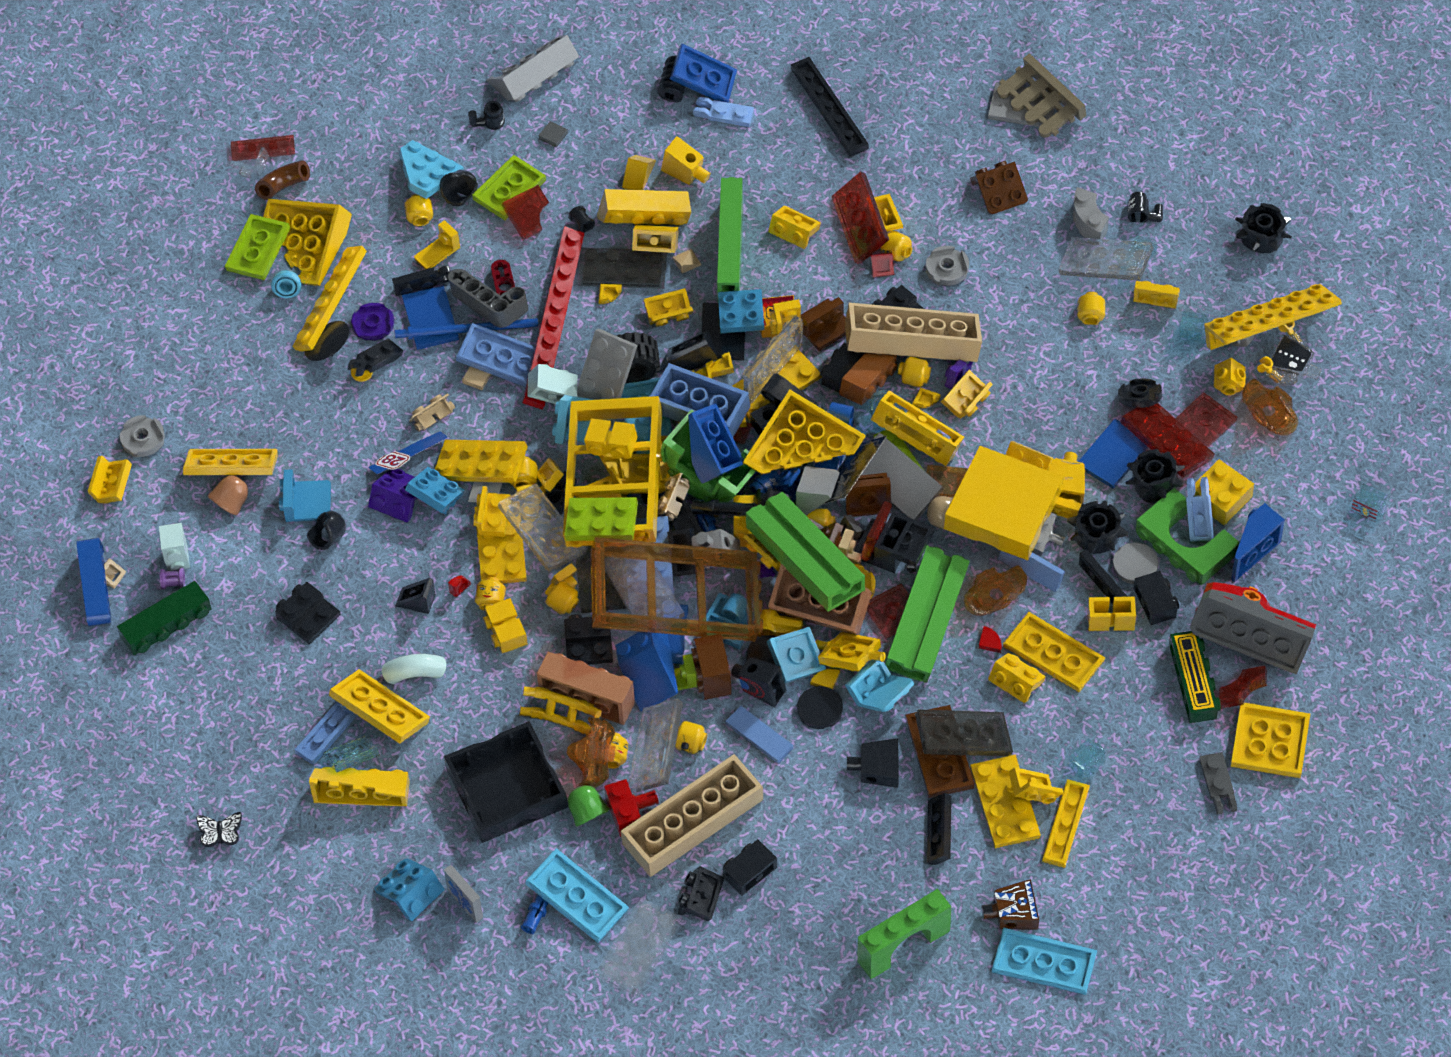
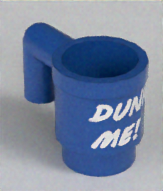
(764, 481)

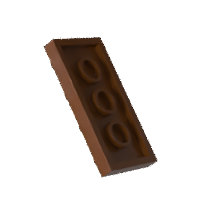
(940, 772)

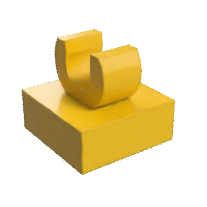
(566, 575)

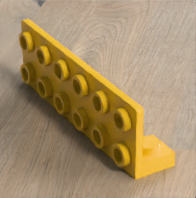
(1269, 315)

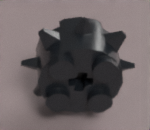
(1263, 228)
(1154, 475)
(1097, 527)

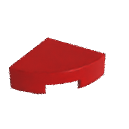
(458, 585)
(990, 640)

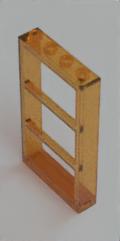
(675, 554)

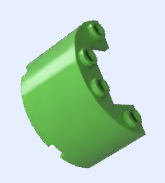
(677, 455)

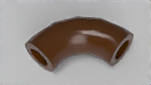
(282, 178)

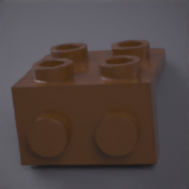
(1000, 187)

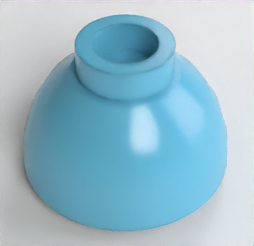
(286, 284)

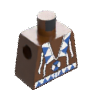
(1014, 907)

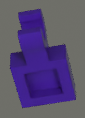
(955, 372)

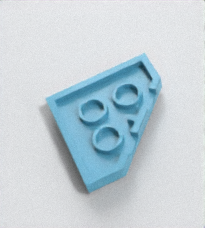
(425, 168)

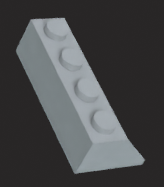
(535, 68)

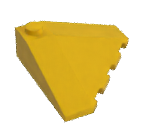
(313, 236)
(800, 435)

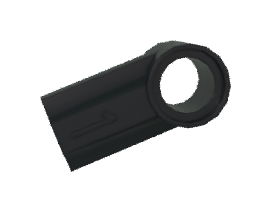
(557, 494)

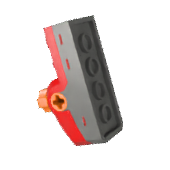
(1248, 624)

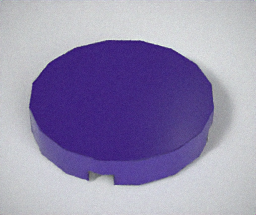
(379, 321)

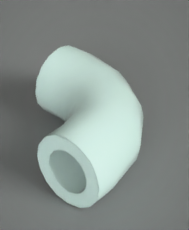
(414, 666)

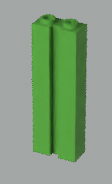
(730, 235)
(805, 551)
(926, 614)

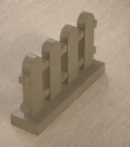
(1043, 82)

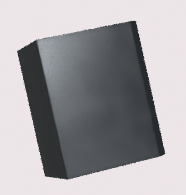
(693, 352)

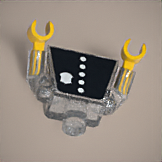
(1290, 360)

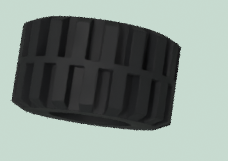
(646, 358)

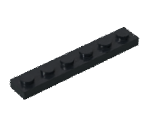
(829, 106)

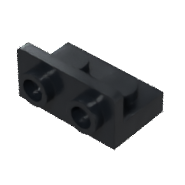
(700, 893)

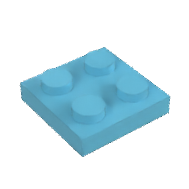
(796, 654)

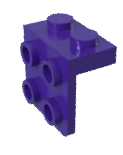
(390, 496)

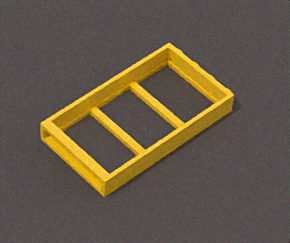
(618, 409)

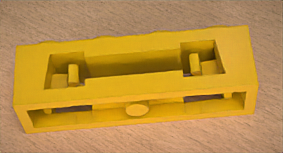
(917, 428)

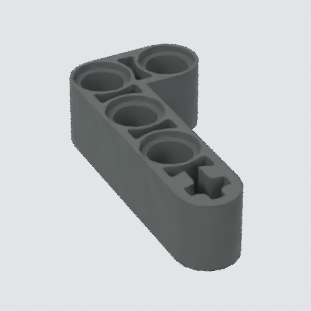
(496, 309)

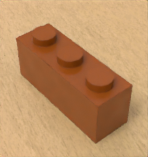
(867, 376)

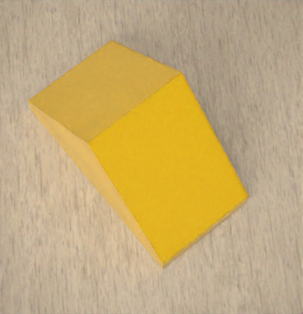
(637, 172)
(888, 212)

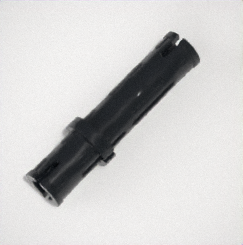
(715, 508)

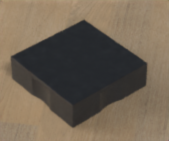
(505, 782)

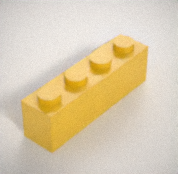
(644, 207)
(360, 787)

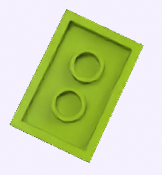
(508, 181)
(257, 247)
(601, 518)

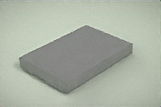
(1002, 111)

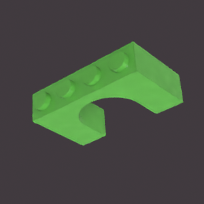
(1197, 562)
(927, 915)

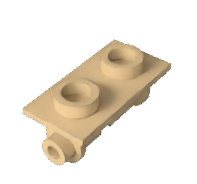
(438, 406)
(675, 488)

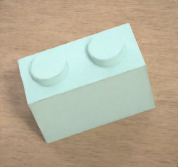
(551, 384)
(174, 547)

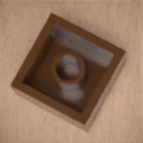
(711, 667)

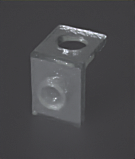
(247, 170)

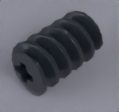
(667, 88)

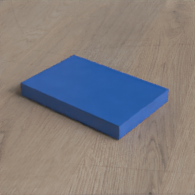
(703, 74)
(429, 309)
(1111, 453)

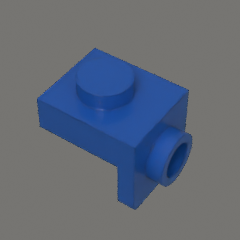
(789, 482)

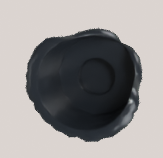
(458, 182)
(334, 526)

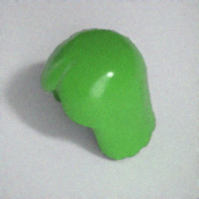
(586, 804)

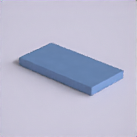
(496, 354)

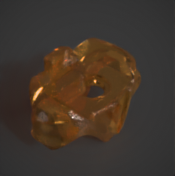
(1257, 397)
(1010, 583)
(594, 752)

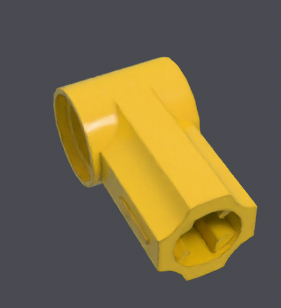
(778, 625)

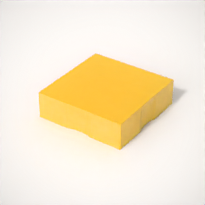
(1003, 502)

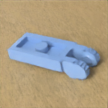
(724, 112)
(1199, 511)

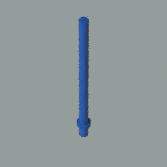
(462, 328)

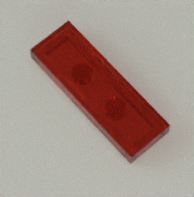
(274, 146)

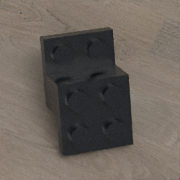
(900, 541)

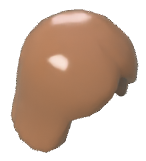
(230, 494)

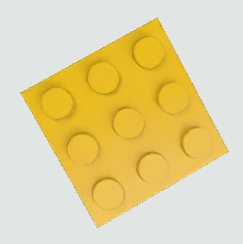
(1270, 740)

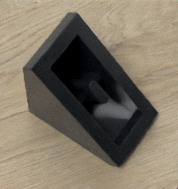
(417, 596)

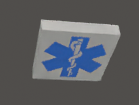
(463, 893)

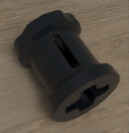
(581, 219)

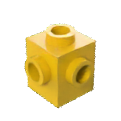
(1229, 377)

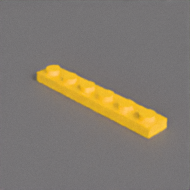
(329, 298)

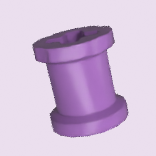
(172, 578)

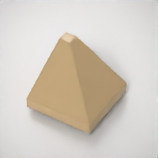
(686, 261)
(110, 569)

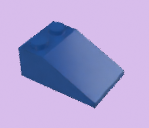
(712, 444)
(1259, 537)
(649, 664)

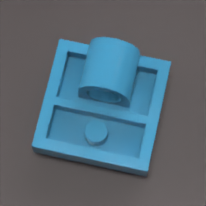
(741, 311)
(435, 490)
(729, 610)

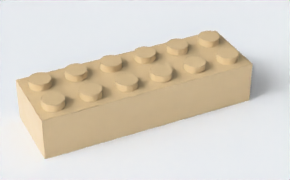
(913, 332)
(692, 815)

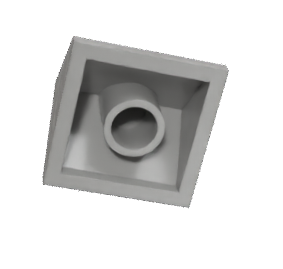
(815, 488)

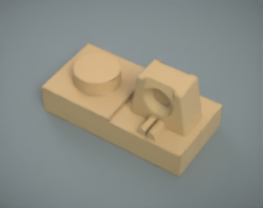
(848, 545)

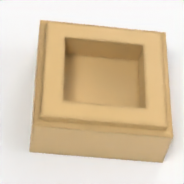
(476, 378)

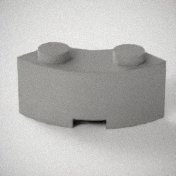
(1087, 216)

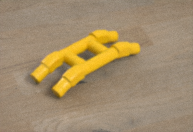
(548, 713)

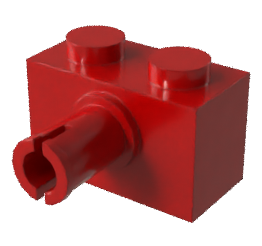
(625, 805)

